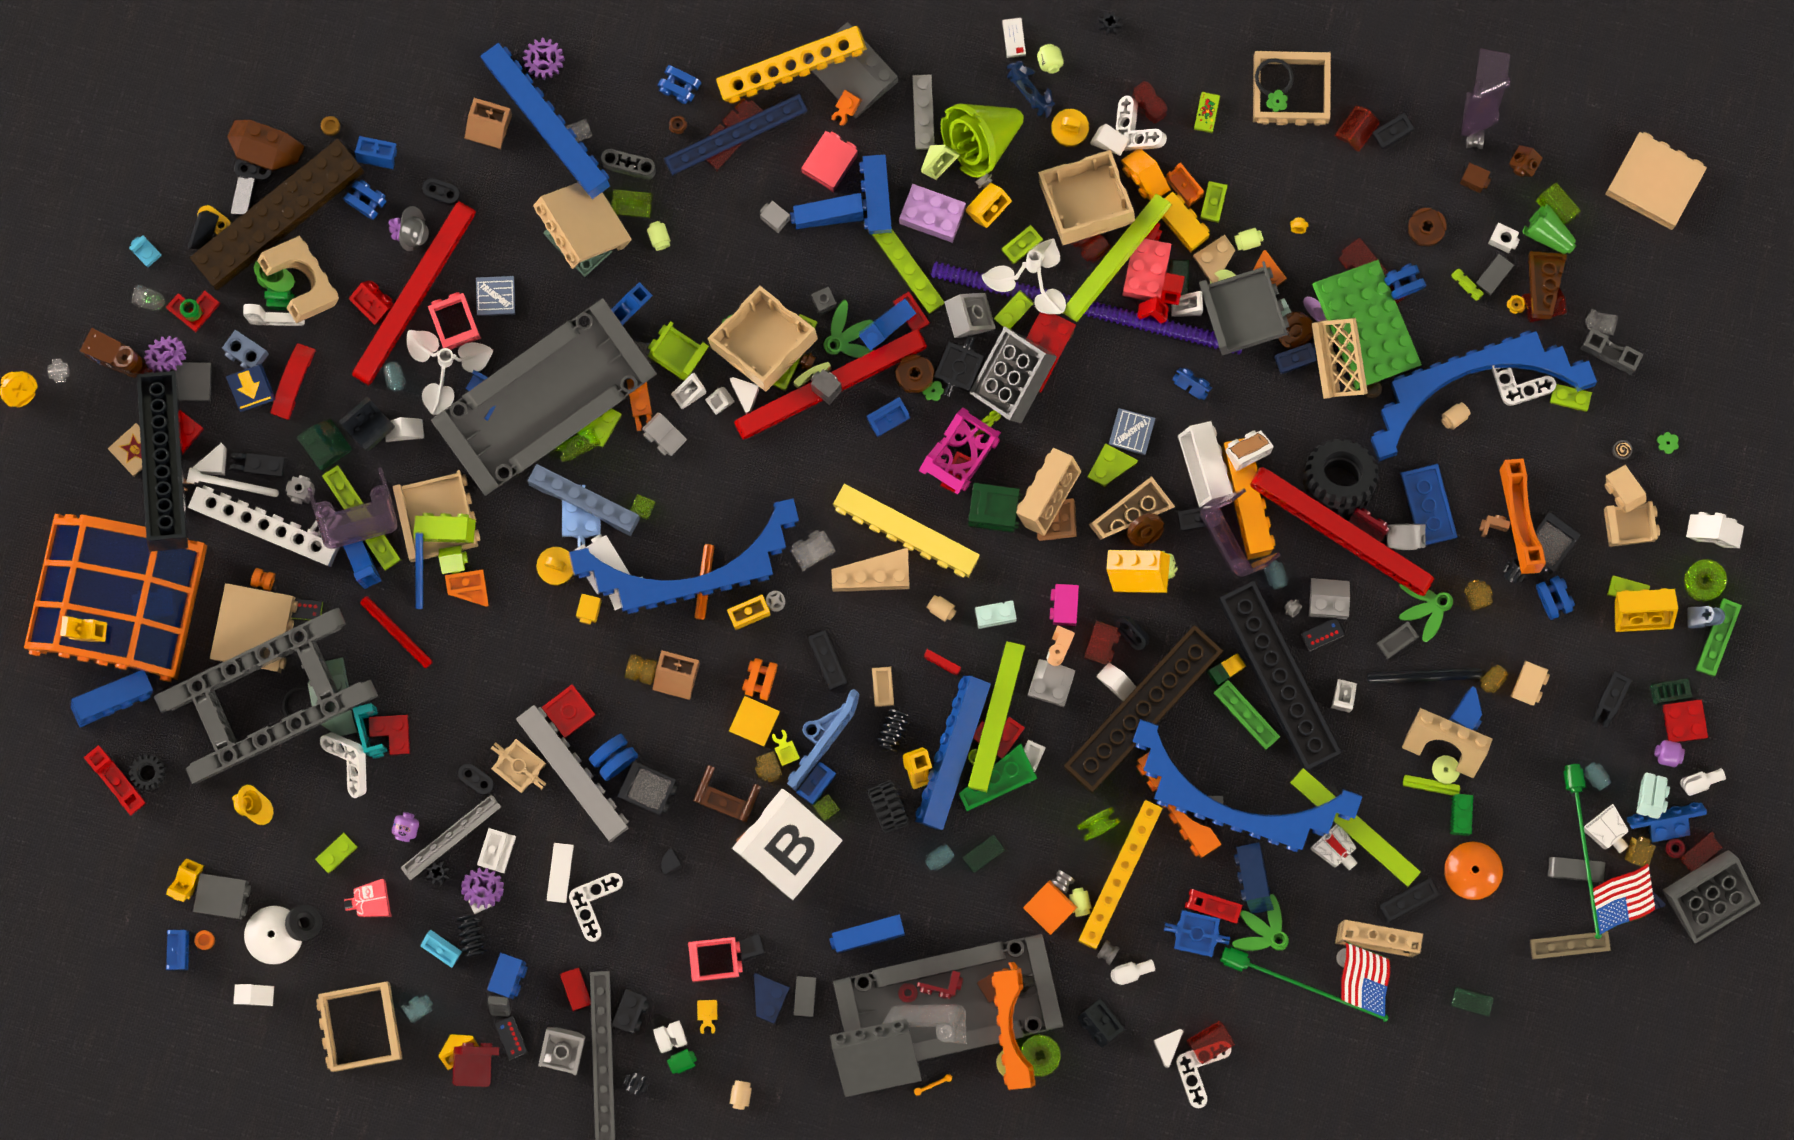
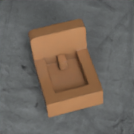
(1497, 522)

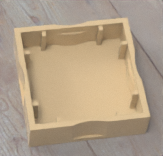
(1086, 197)
(762, 338)

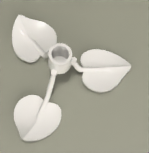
(1045, 255)
(423, 344)

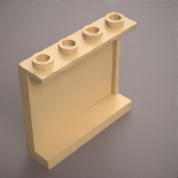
(1656, 180)
(581, 224)
(433, 496)
(249, 619)

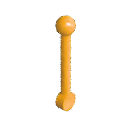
(918, 1091)

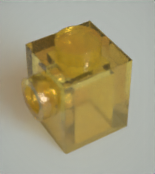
(1478, 594)
(768, 767)
(1640, 851)

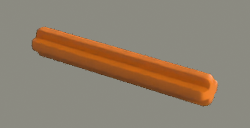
(706, 567)

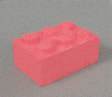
(1147, 270)

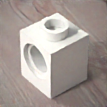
(1496, 241)

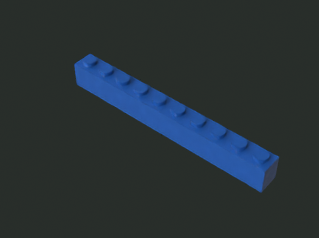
(545, 120)

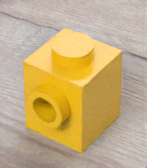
(588, 609)

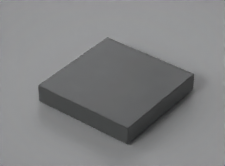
(194, 381)

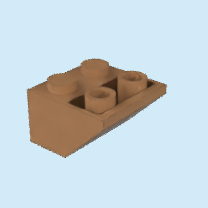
(487, 123)
(675, 675)

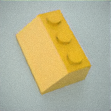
(1138, 571)
(1645, 610)

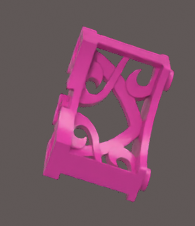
(935, 464)

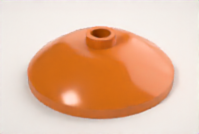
(1461, 877)

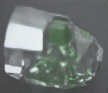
(147, 298)

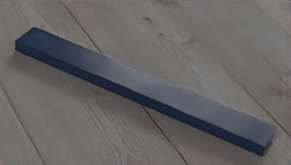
(735, 134)

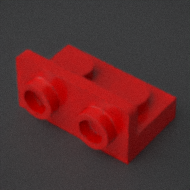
(371, 301)

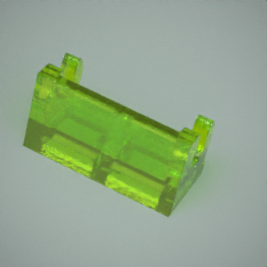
(1559, 202)
(632, 203)
(578, 444)

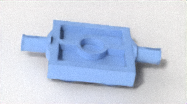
(579, 523)

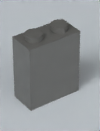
(222, 896)

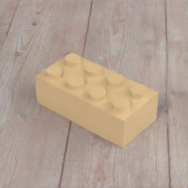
(1048, 491)

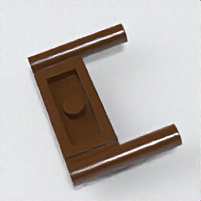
(724, 802)

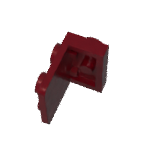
(1373, 527)
(955, 983)
(473, 1064)

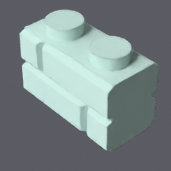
(995, 614)
(1652, 796)

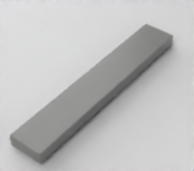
(450, 837)

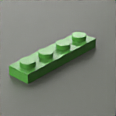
(1718, 639)
(1246, 715)

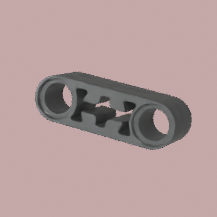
(625, 158)
(1575, 869)

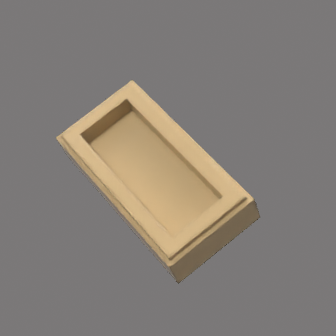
(883, 686)

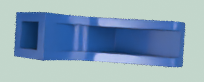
(631, 303)

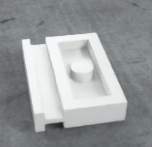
(496, 850)

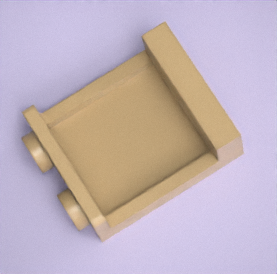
(1631, 527)

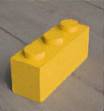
(1184, 223)

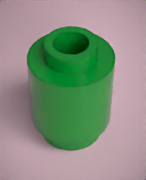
(188, 305)
(682, 1061)

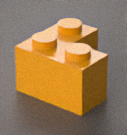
(1145, 173)

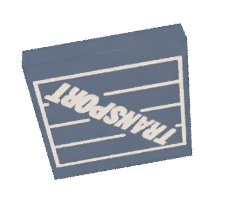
(495, 295)
(1131, 431)

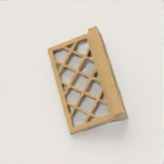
(1328, 358)

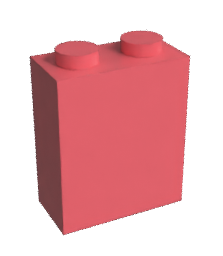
(830, 160)

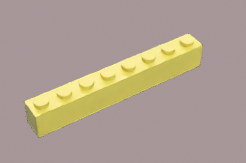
(906, 530)

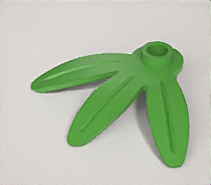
(841, 339)
(1432, 606)
(1268, 934)

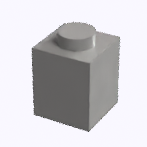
(774, 216)

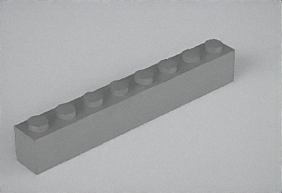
(572, 774)

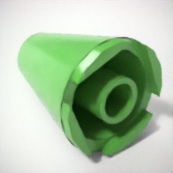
(1550, 230)

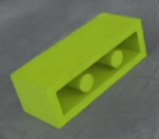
(445, 528)

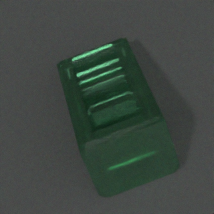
(1656, 694)

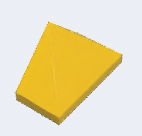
(447, 1052)

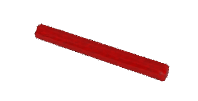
(396, 632)

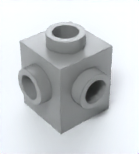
(302, 495)

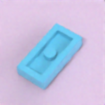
(441, 948)

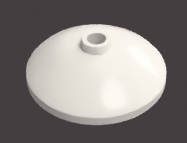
(267, 949)

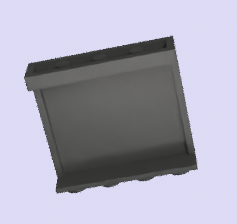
(1244, 310)
(875, 1058)

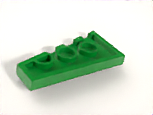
(1007, 774)

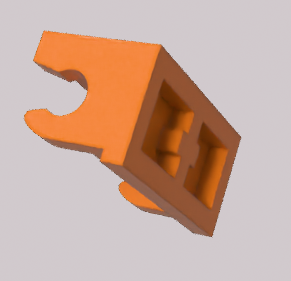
(1184, 185)

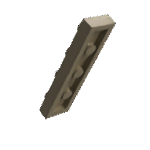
(1569, 945)

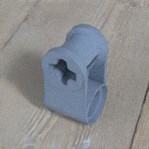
(1704, 616)

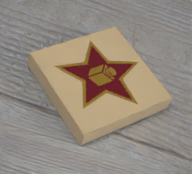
(128, 450)

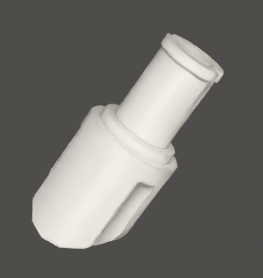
(1701, 781)
(1130, 971)

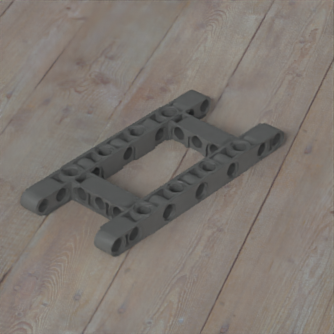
(253, 660)

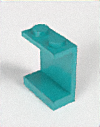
(360, 714)

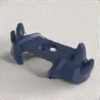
(1019, 75)

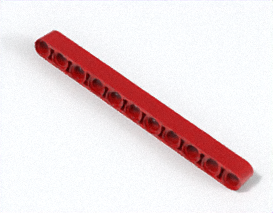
(414, 293)
(847, 375)
(1341, 531)

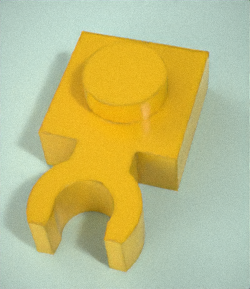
(707, 1012)

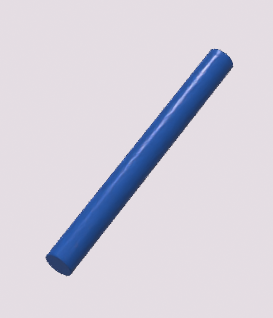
(419, 569)

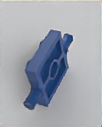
(1196, 933)

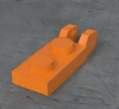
(640, 403)

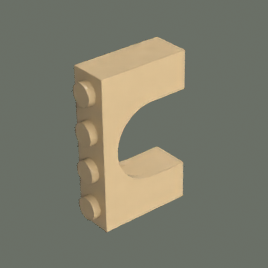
(297, 255)
(1433, 727)

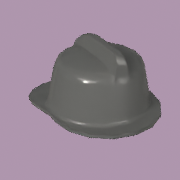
(413, 229)

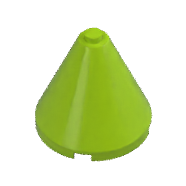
(979, 134)

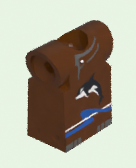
(112, 354)

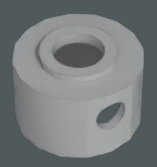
(1406, 536)

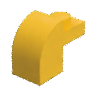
(83, 630)
(917, 764)
(185, 880)

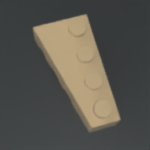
(1143, 500)
(877, 573)

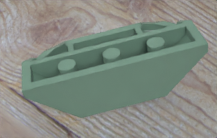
(344, 723)

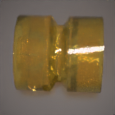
(641, 669)

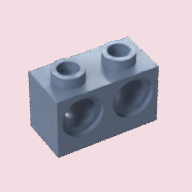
(247, 348)

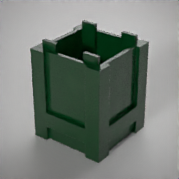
(994, 507)

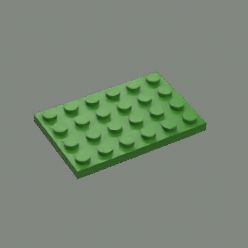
(1381, 329)

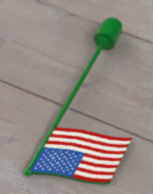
(1621, 897)
(1362, 982)

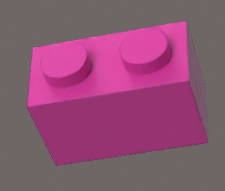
(1065, 604)

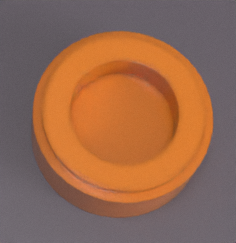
(204, 940)

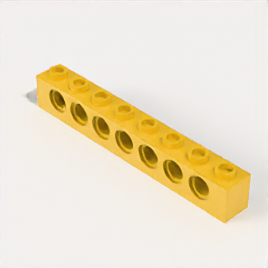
(728, 82)
(1120, 874)

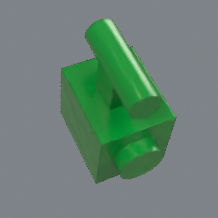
(278, 300)

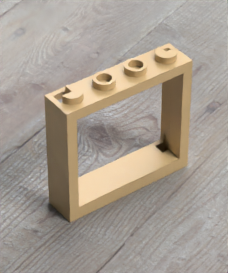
(1298, 118)
(1379, 938)
(325, 1024)

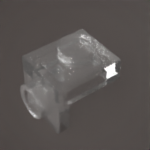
(1601, 322)

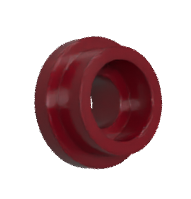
(1681, 848)
(907, 986)

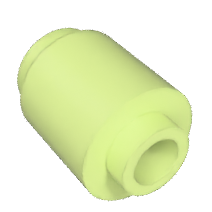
(658, 235)
(1248, 239)
(1081, 900)

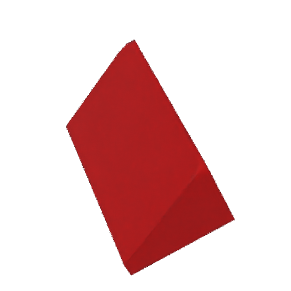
(575, 989)

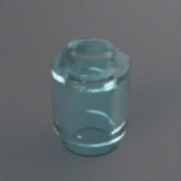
(394, 376)
(1276, 575)
(1597, 776)
(939, 857)

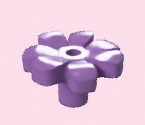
(395, 228)

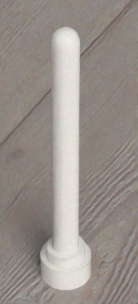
(195, 476)

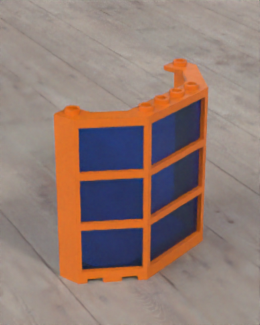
(109, 575)

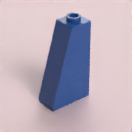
(828, 212)
(867, 934)

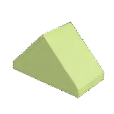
(938, 160)

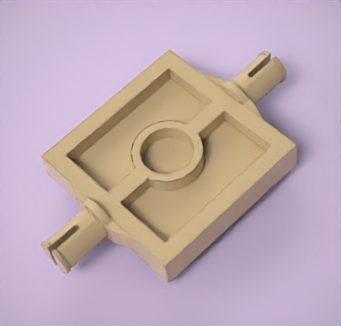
(518, 766)

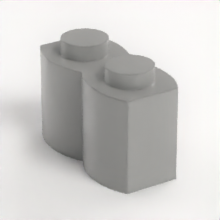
(664, 434)

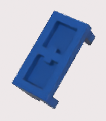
(375, 152)
(888, 417)
(816, 783)
(177, 949)

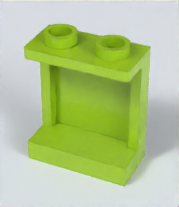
(676, 351)

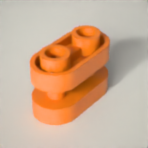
(755, 668)

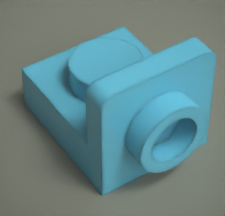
(144, 250)

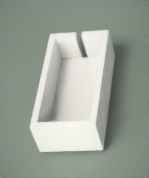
(1205, 463)

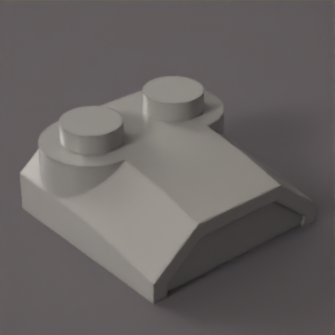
(1051, 683)
(562, 1049)

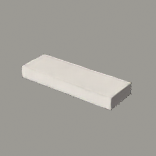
(560, 873)

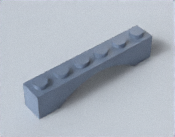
(568, 491)

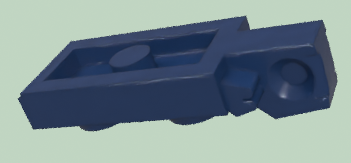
(1296, 358)

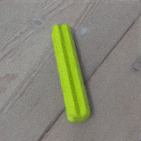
(1430, 785)

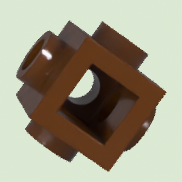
(1525, 161)

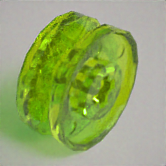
(1716, 577)
(1098, 824)
(1051, 1052)

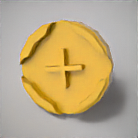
(1070, 127)
(17, 388)
(554, 566)

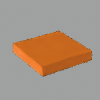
(1050, 907)

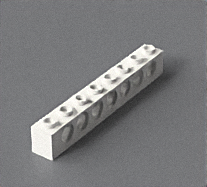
(200, 504)

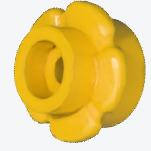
(1298, 225)
(1511, 304)

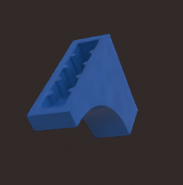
(886, 324)
(362, 564)

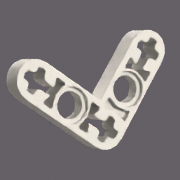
(1130, 131)
(256, 315)
(1512, 387)
(357, 759)
(588, 897)
(1194, 1064)

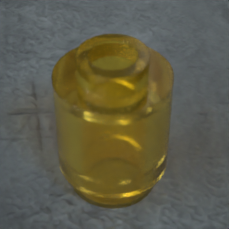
(1493, 679)

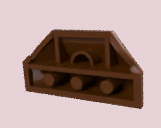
(264, 145)

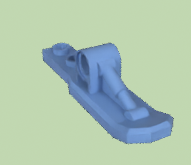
(827, 731)

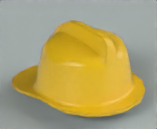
(253, 804)

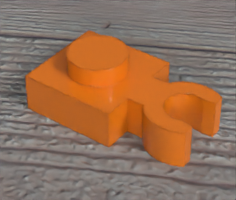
(847, 105)

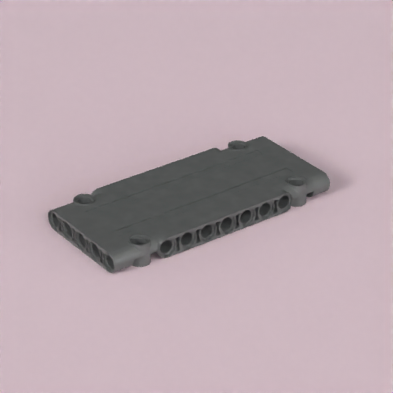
(543, 397)
(870, 1005)

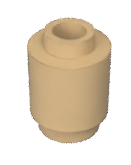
(1455, 416)
(941, 608)
(740, 1095)

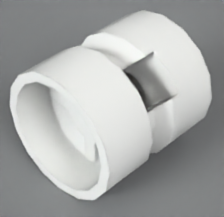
(670, 1036)

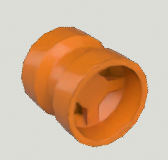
(262, 579)

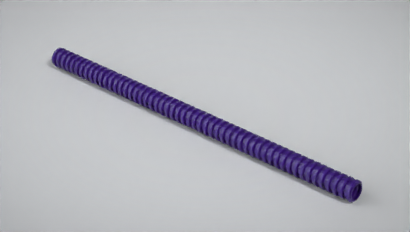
(1095, 310)

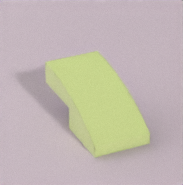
(806, 376)

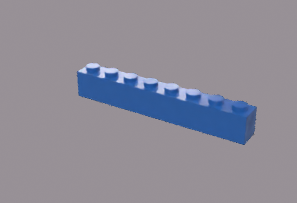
(952, 752)

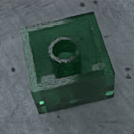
(324, 443)

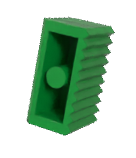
(1461, 815)

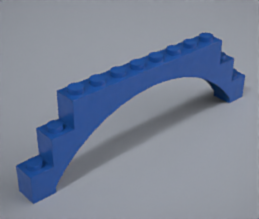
(1521, 353)
(641, 592)
(1285, 829)

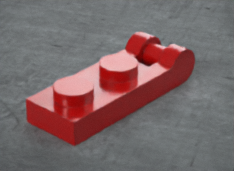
(1214, 906)

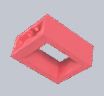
(460, 339)
(694, 959)

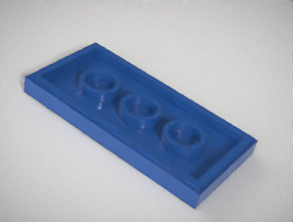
(1429, 503)

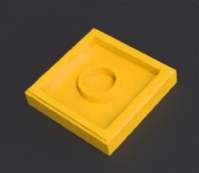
(754, 721)

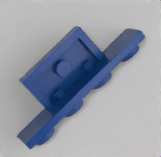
(1671, 824)

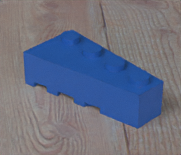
(877, 194)
(111, 698)

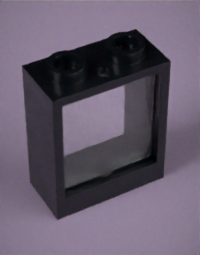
(1556, 541)
(648, 789)

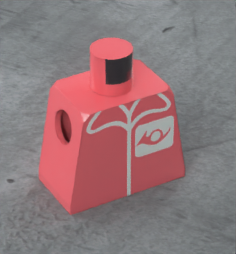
(370, 900)

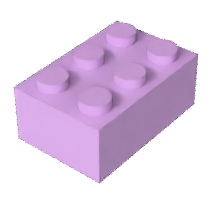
(932, 213)

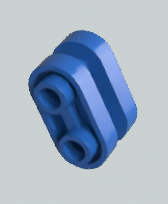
(668, 87)
(376, 199)
(1407, 272)
(1564, 603)

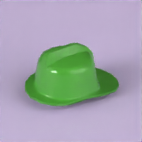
(280, 281)

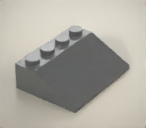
(862, 75)
(1012, 375)
(1712, 896)

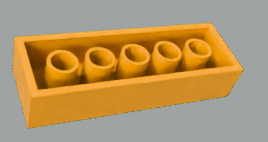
(1250, 510)

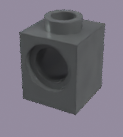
(824, 301)

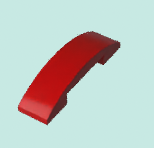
(291, 381)
(115, 780)

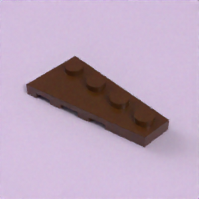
(1545, 280)

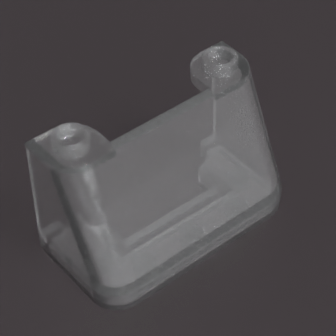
(947, 1018)

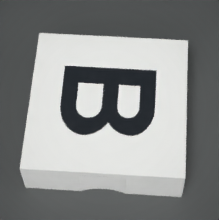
(787, 844)

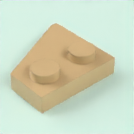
(1215, 257)

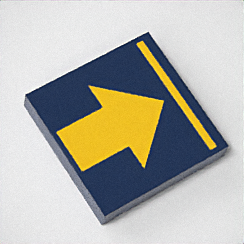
(250, 387)

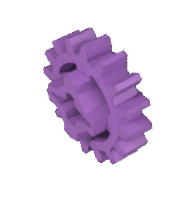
(545, 53)
(165, 355)
(482, 888)

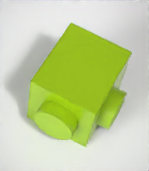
(452, 559)

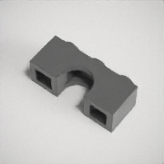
(1601, 347)

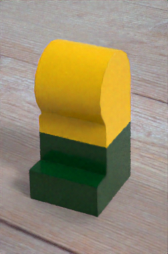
(1226, 669)

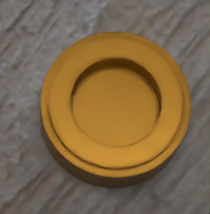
(330, 126)

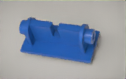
(1186, 378)

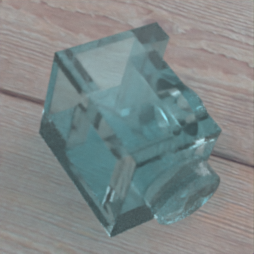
(418, 1008)

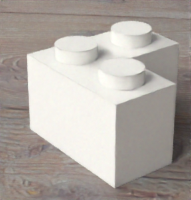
(1715, 529)

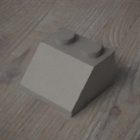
(969, 314)
(1329, 598)

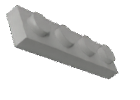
(923, 111)

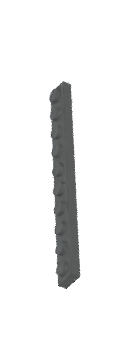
(602, 1055)

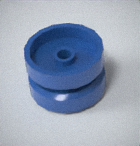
(613, 757)

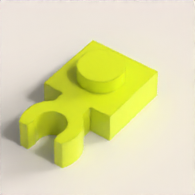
(786, 751)

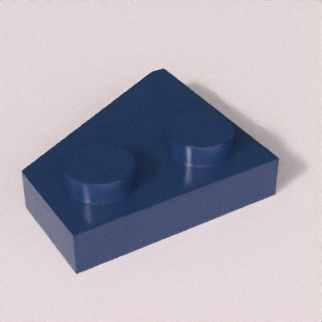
(769, 997)

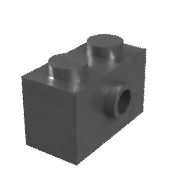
(826, 386)

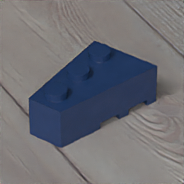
(1254, 878)

